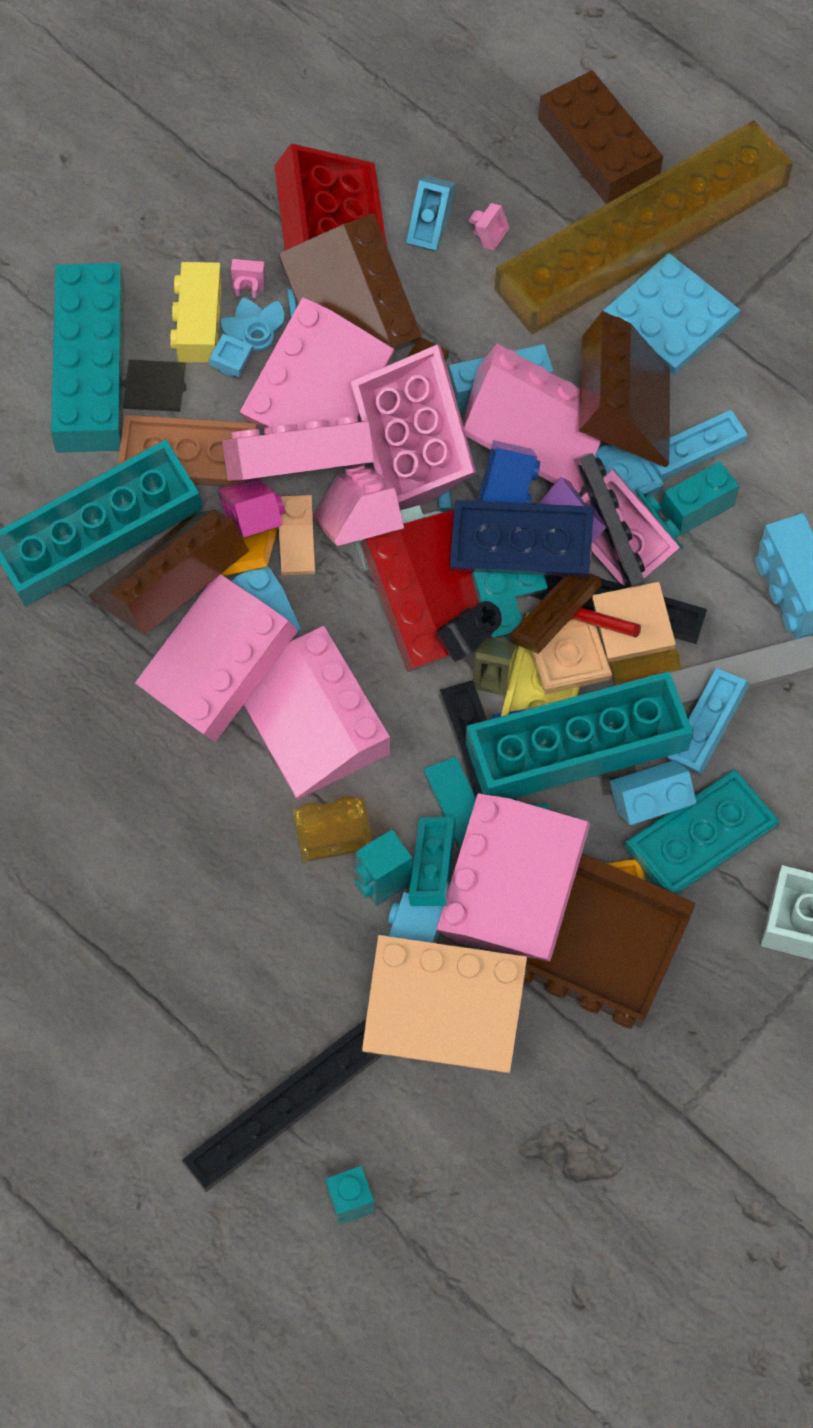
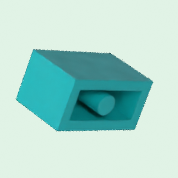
(700, 497)
(383, 868)

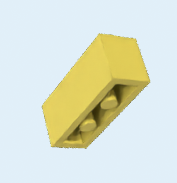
(196, 311)

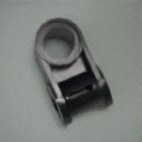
(469, 629)

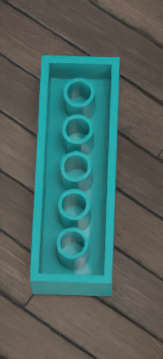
(88, 357)
(97, 522)
(579, 737)

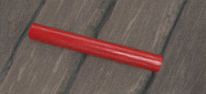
(608, 622)

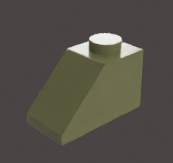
(494, 665)

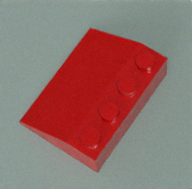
(323, 192)
(418, 585)

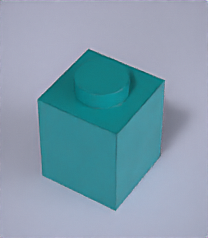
(350, 1195)

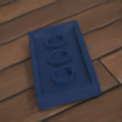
(522, 538)

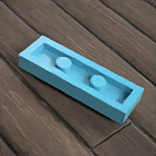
(702, 443)
(711, 719)

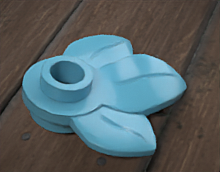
(253, 322)

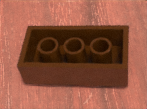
(599, 136)

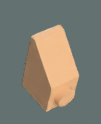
(297, 536)

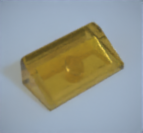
(644, 666)

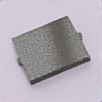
(154, 385)

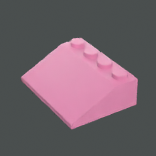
(313, 370)
(530, 409)
(415, 427)
(216, 656)
(315, 716)
(513, 878)

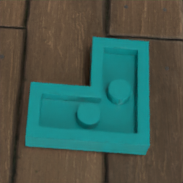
(502, 591)

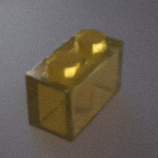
(332, 828)

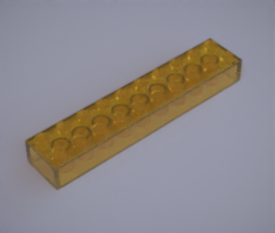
(642, 226)

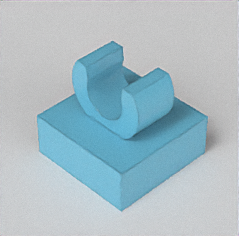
(230, 356)

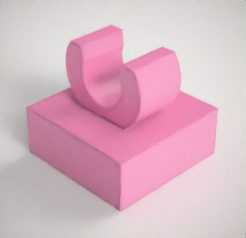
(490, 225)
(248, 275)

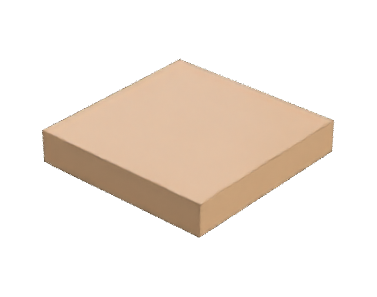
(638, 605)
(572, 659)

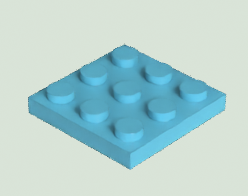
(674, 311)

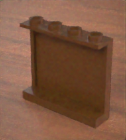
(613, 943)

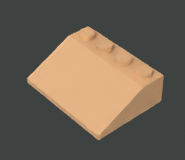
(444, 1004)

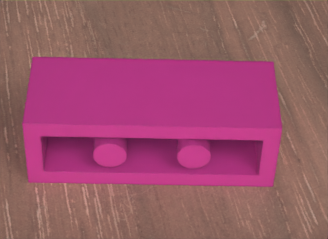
(252, 506)

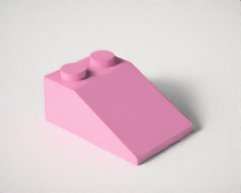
(648, 534)

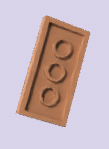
(193, 441)

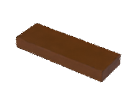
(554, 612)

